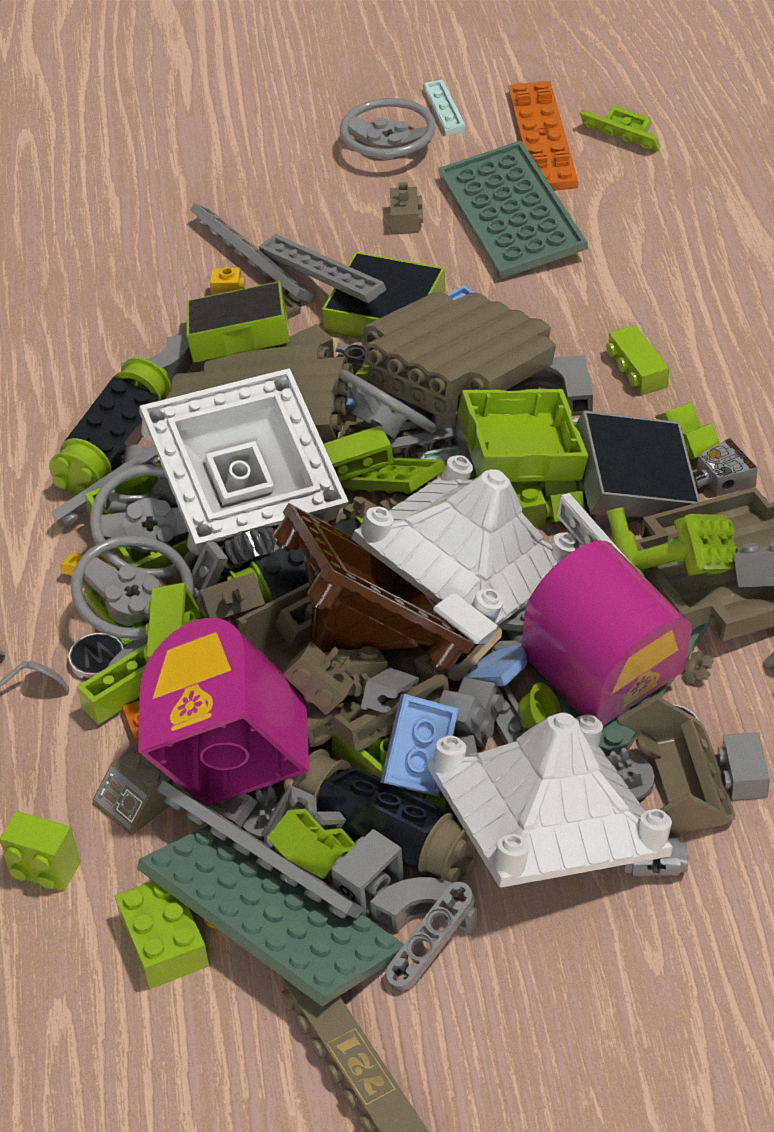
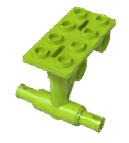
(702, 543)

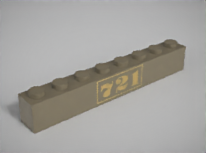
(353, 1063)

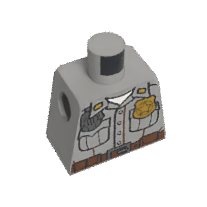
(725, 469)

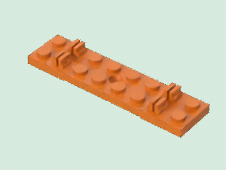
(543, 132)

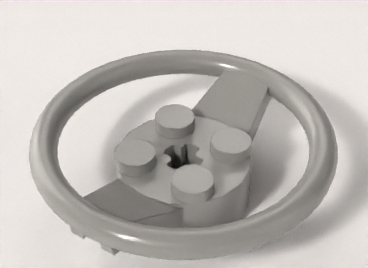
(385, 137)
(382, 409)
(167, 521)
(119, 585)

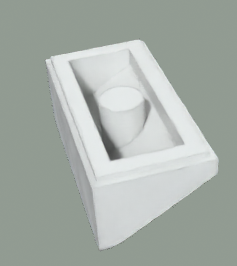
(466, 619)

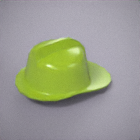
(538, 705)

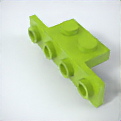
(624, 124)

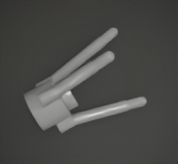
(119, 502)

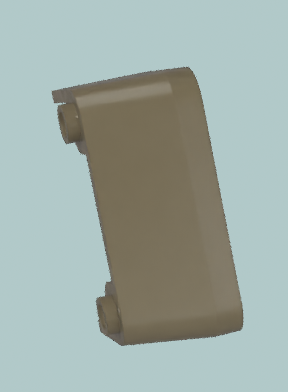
(684, 764)

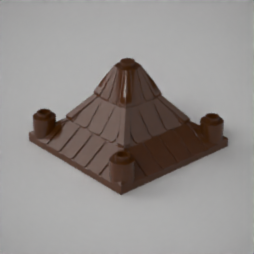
(362, 599)

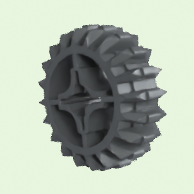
(247, 548)

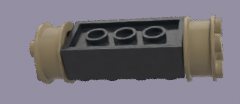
(422, 830)

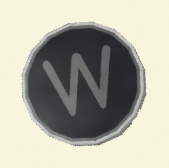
(93, 654)

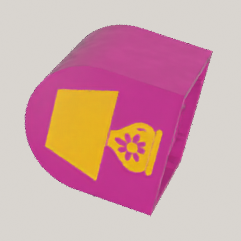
(603, 632)
(220, 714)

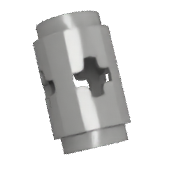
(666, 866)

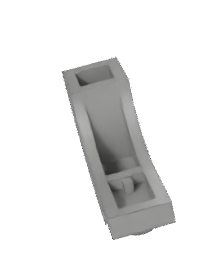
(175, 357)
(413, 900)

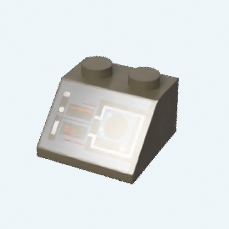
(130, 791)

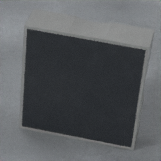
(635, 464)

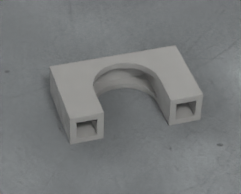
(566, 374)

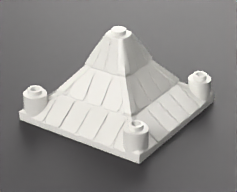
(242, 457)
(465, 541)
(548, 803)

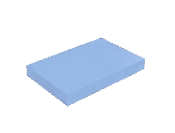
(414, 741)

